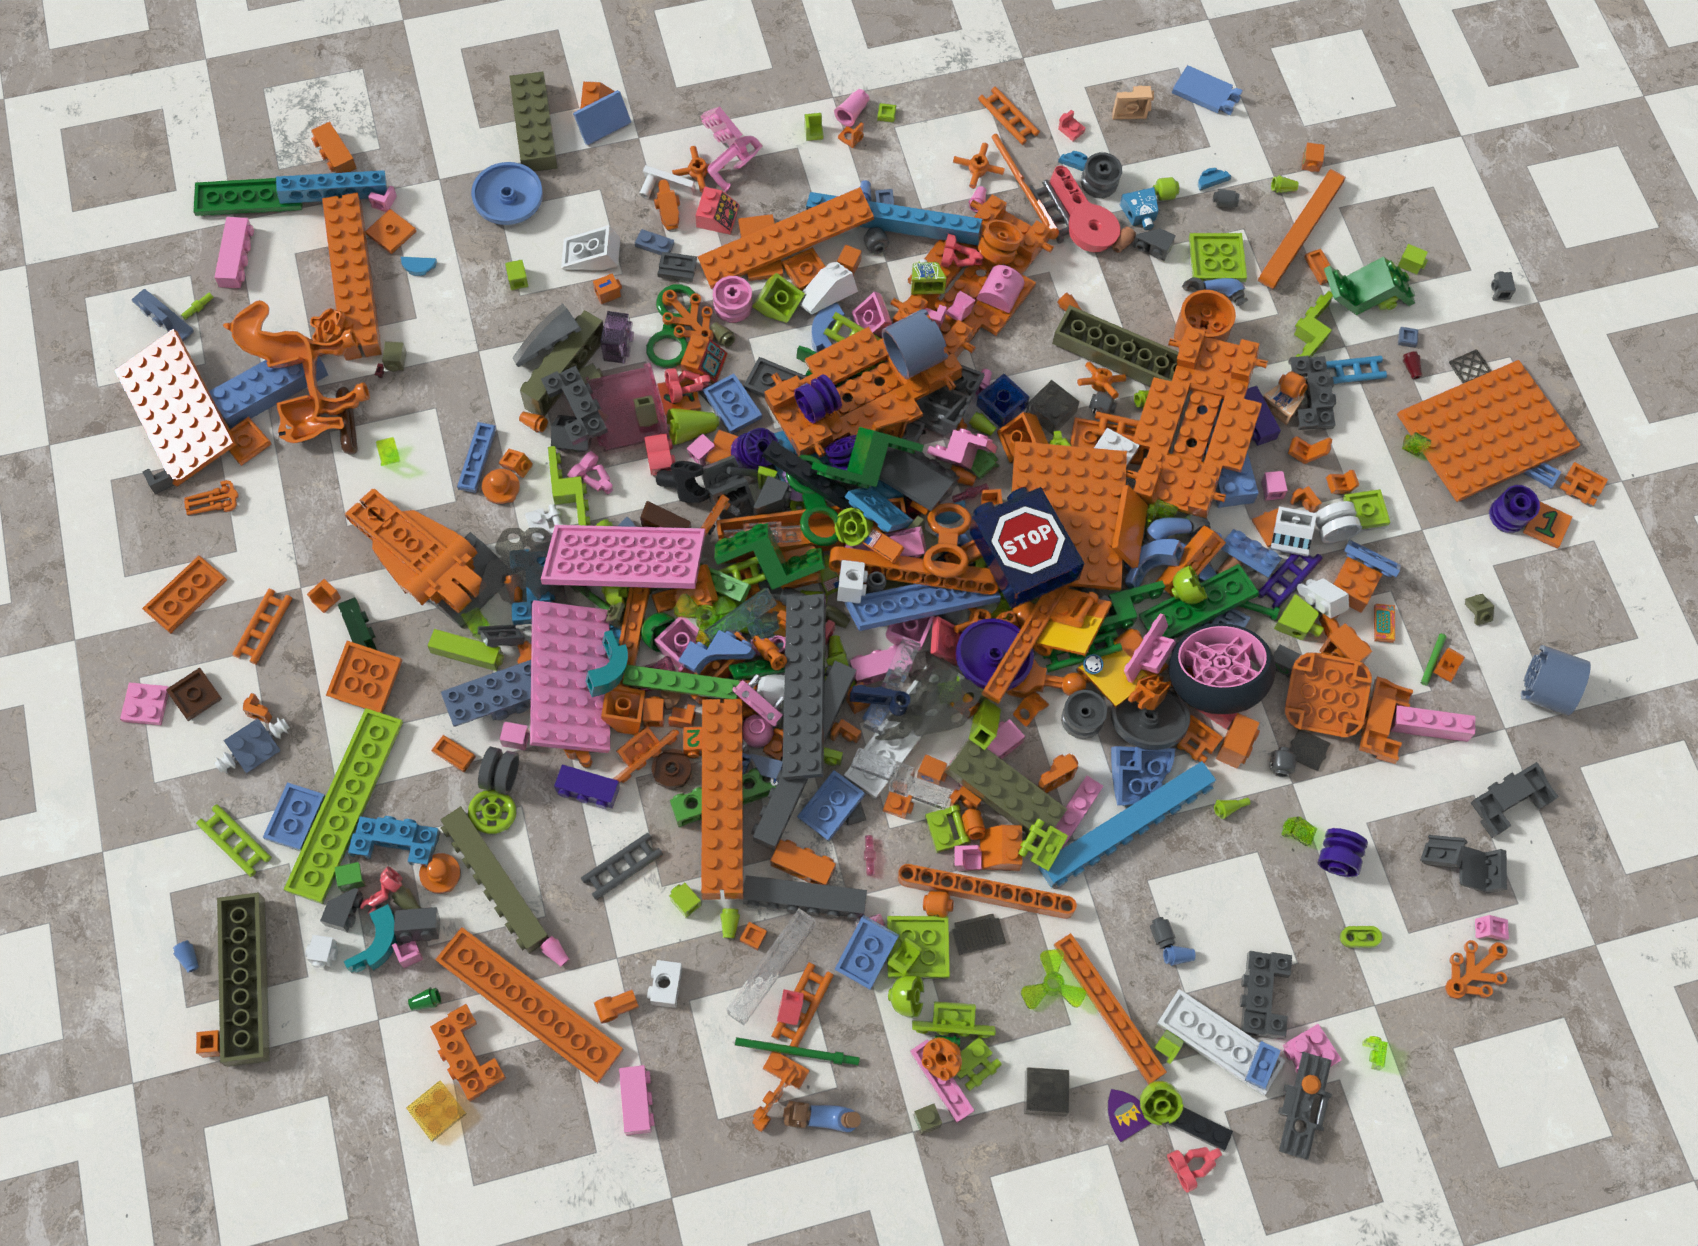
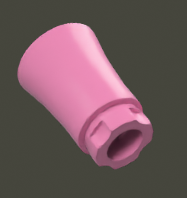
(851, 107)

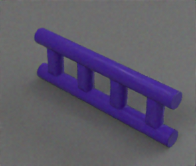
(1290, 587)

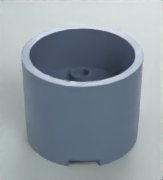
(914, 344)
(1556, 680)

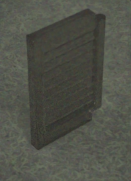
(978, 934)

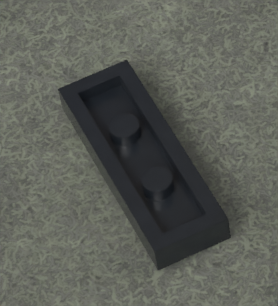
(1202, 1129)

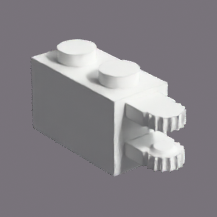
(1325, 597)

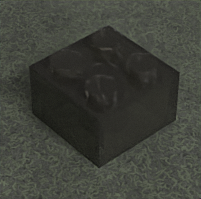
(1053, 406)
(1046, 1092)

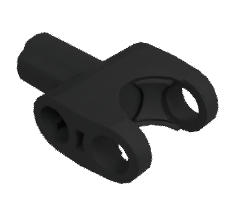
(683, 480)

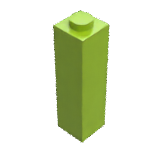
(465, 650)
(985, 724)

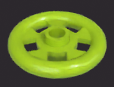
(501, 824)

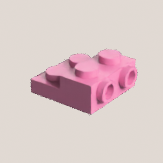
(1313, 1042)

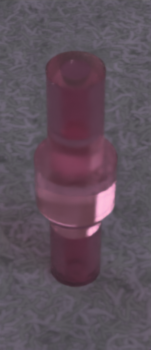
(970, 493)
(869, 855)

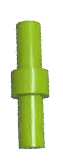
(197, 306)

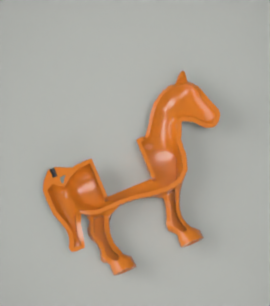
(290, 349)

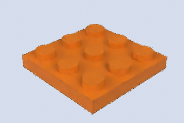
(364, 677)

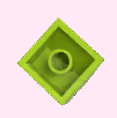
(778, 299)

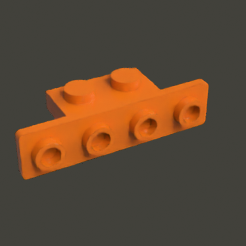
(640, 749)

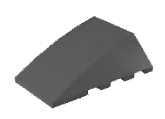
(546, 334)
(946, 407)

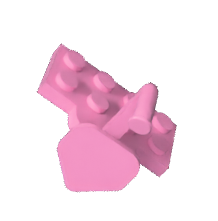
(727, 132)

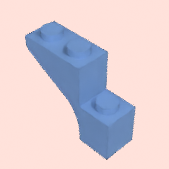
(721, 648)

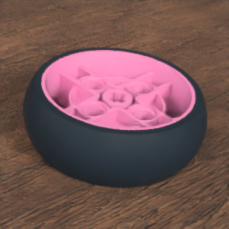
(1222, 668)

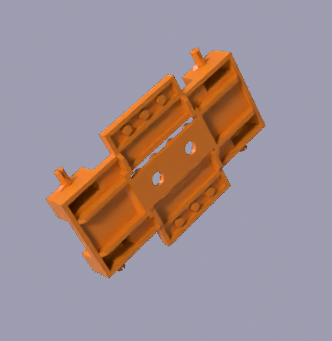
(959, 333)
(1211, 372)
(869, 401)

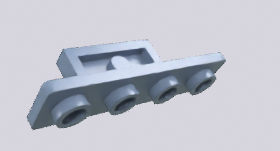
(160, 314)

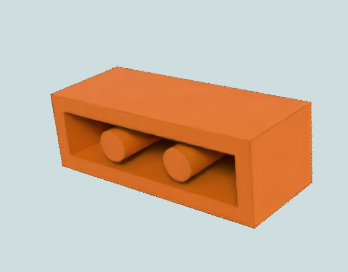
(332, 149)
(802, 863)

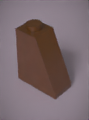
(659, 517)

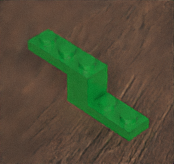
(1122, 609)

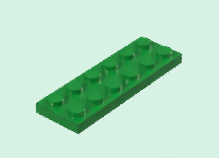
(239, 197)
(1223, 593)

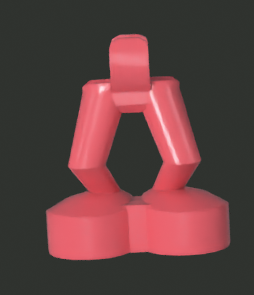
(949, 255)
(673, 383)
(390, 881)
(1185, 1176)

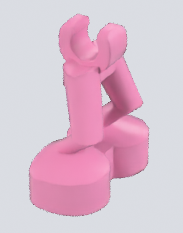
(588, 464)

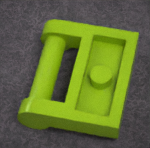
(941, 830)

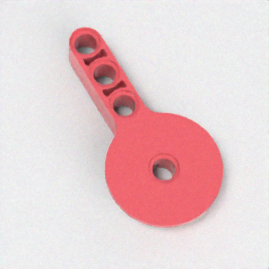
(1090, 225)

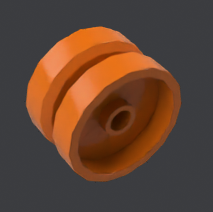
(1000, 241)

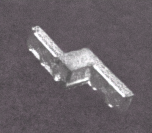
(893, 680)
(901, 778)

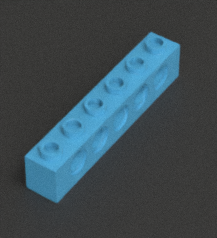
(318, 186)

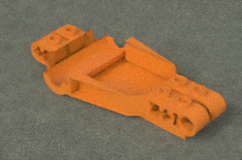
(418, 552)

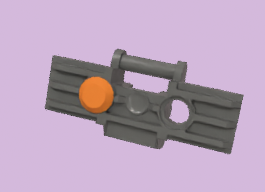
(1298, 1102)

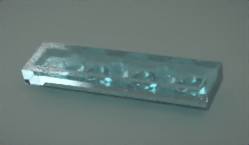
(743, 614)

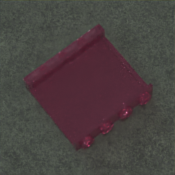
(617, 410)

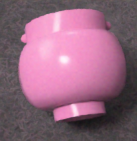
(757, 731)

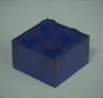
(1002, 400)

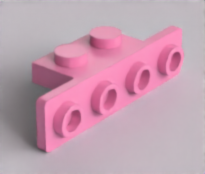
(1152, 651)

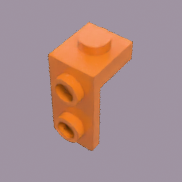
(1306, 453)

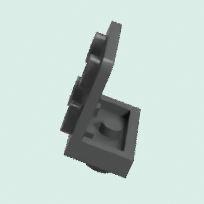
(1484, 870)

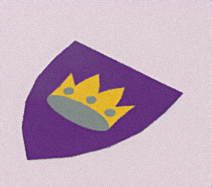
(1125, 1114)

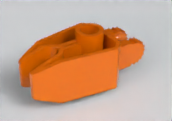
(668, 205)
(1150, 692)

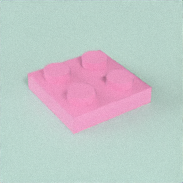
(144, 704)

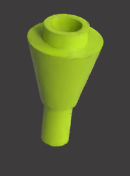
(1224, 808)

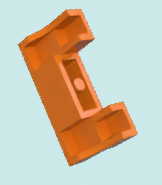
(1378, 719)
(461, 1058)

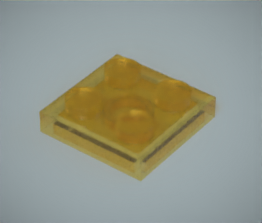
(436, 1111)

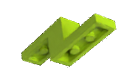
(1312, 330)
(568, 489)

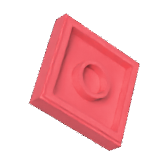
(944, 640)

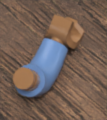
(823, 1116)

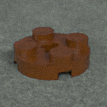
(665, 760)

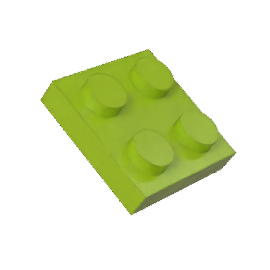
(1369, 508)

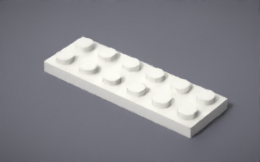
(1213, 1037)

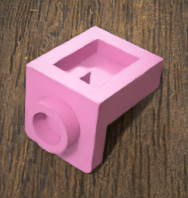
(1491, 927)

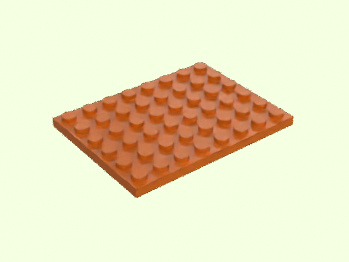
(1489, 430)
(1086, 496)

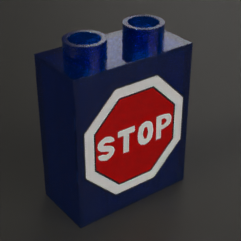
(1025, 546)

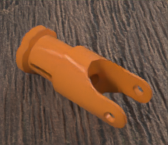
(770, 652)

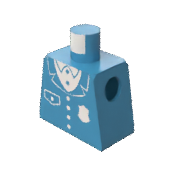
(1140, 207)

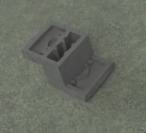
(733, 486)

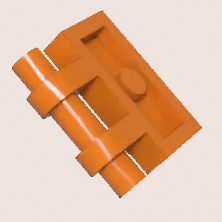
(1586, 479)
(1201, 735)

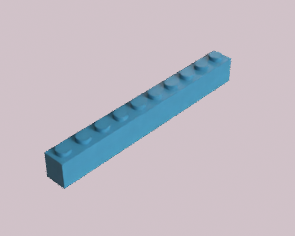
(916, 221)
(1128, 823)

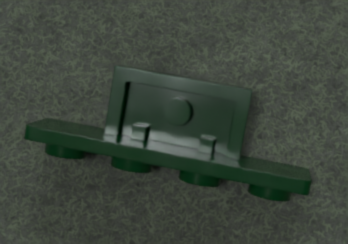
(356, 623)

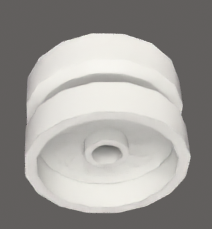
(1338, 522)

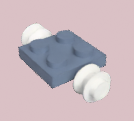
(252, 745)

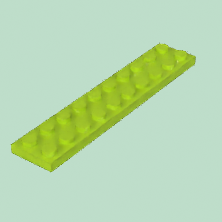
(343, 806)

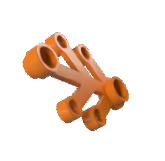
(688, 319)
(1473, 971)
(761, 1119)

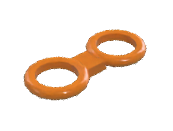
(947, 540)

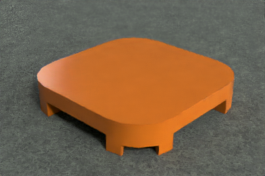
(1328, 694)

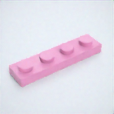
(1078, 806)
(947, 1090)

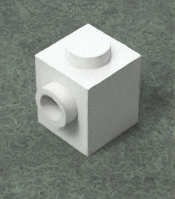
(321, 951)

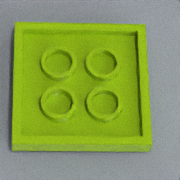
(1217, 256)
(931, 935)

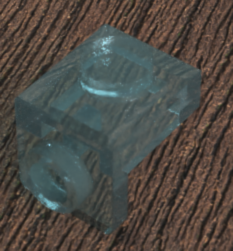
(763, 630)

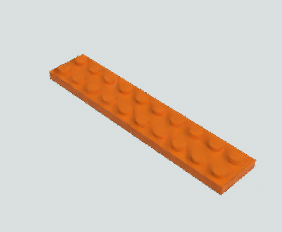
(787, 237)
(529, 1005)

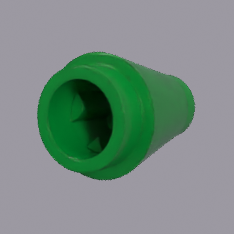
(427, 999)

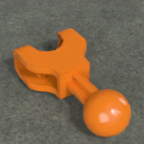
(1038, 679)

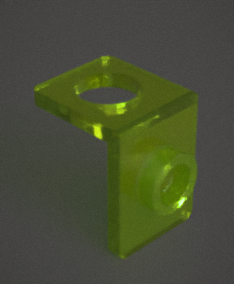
(387, 451)

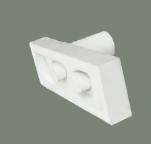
(655, 175)

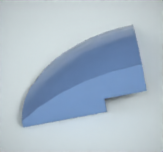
(1138, 771)

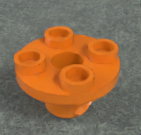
(500, 486)
(440, 874)
(942, 1058)

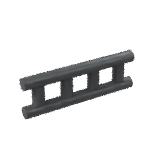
(1063, 215)
(617, 877)

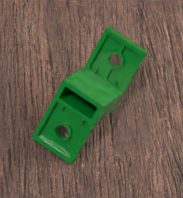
(1370, 285)
(867, 458)
(763, 543)

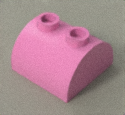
(1001, 288)
(872, 314)
(915, 630)
(676, 638)

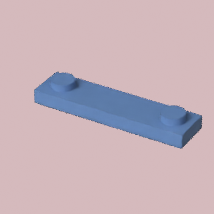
(476, 457)

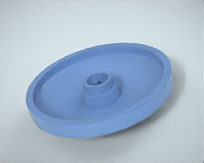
(507, 193)

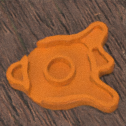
(328, 326)

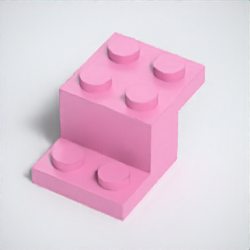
(962, 448)

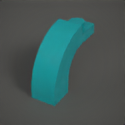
(608, 677)
(381, 947)

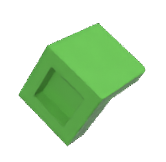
(349, 876)

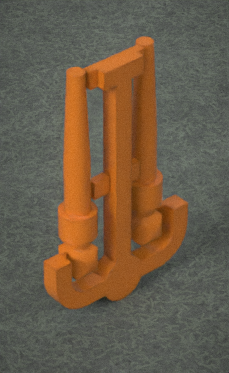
(227, 505)

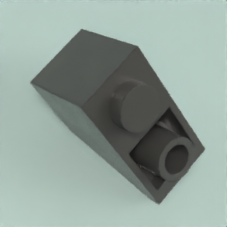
(1155, 242)
(341, 910)

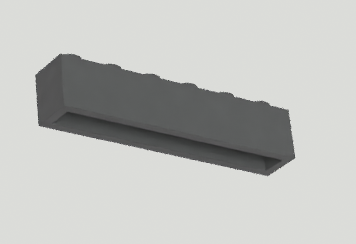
(808, 897)

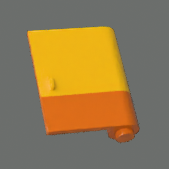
(1071, 638)
(1111, 678)

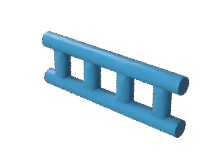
(1358, 376)

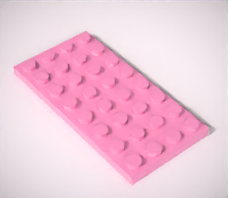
(624, 556)
(563, 650)

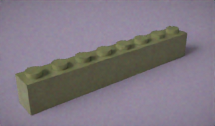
(495, 880)

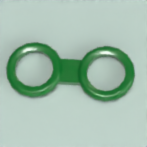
(668, 330)
(814, 504)

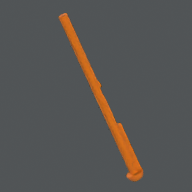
(1037, 205)

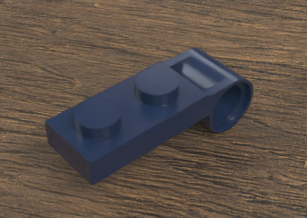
(881, 696)

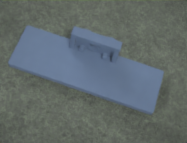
(493, 694)

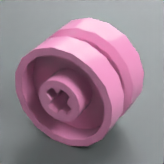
(732, 299)

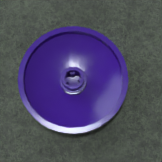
(983, 648)

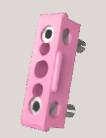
(757, 702)

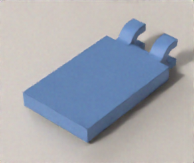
(1206, 91)

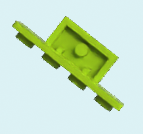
(953, 1018)

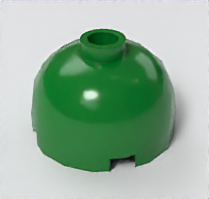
(653, 627)

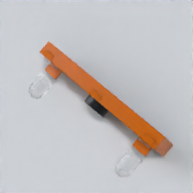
(709, 525)

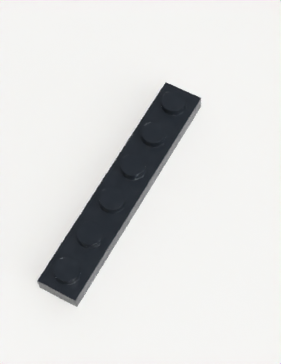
(802, 472)

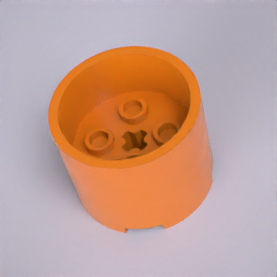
(1208, 312)

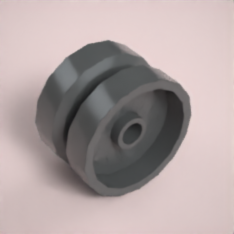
(1101, 175)
(1084, 714)
(498, 770)

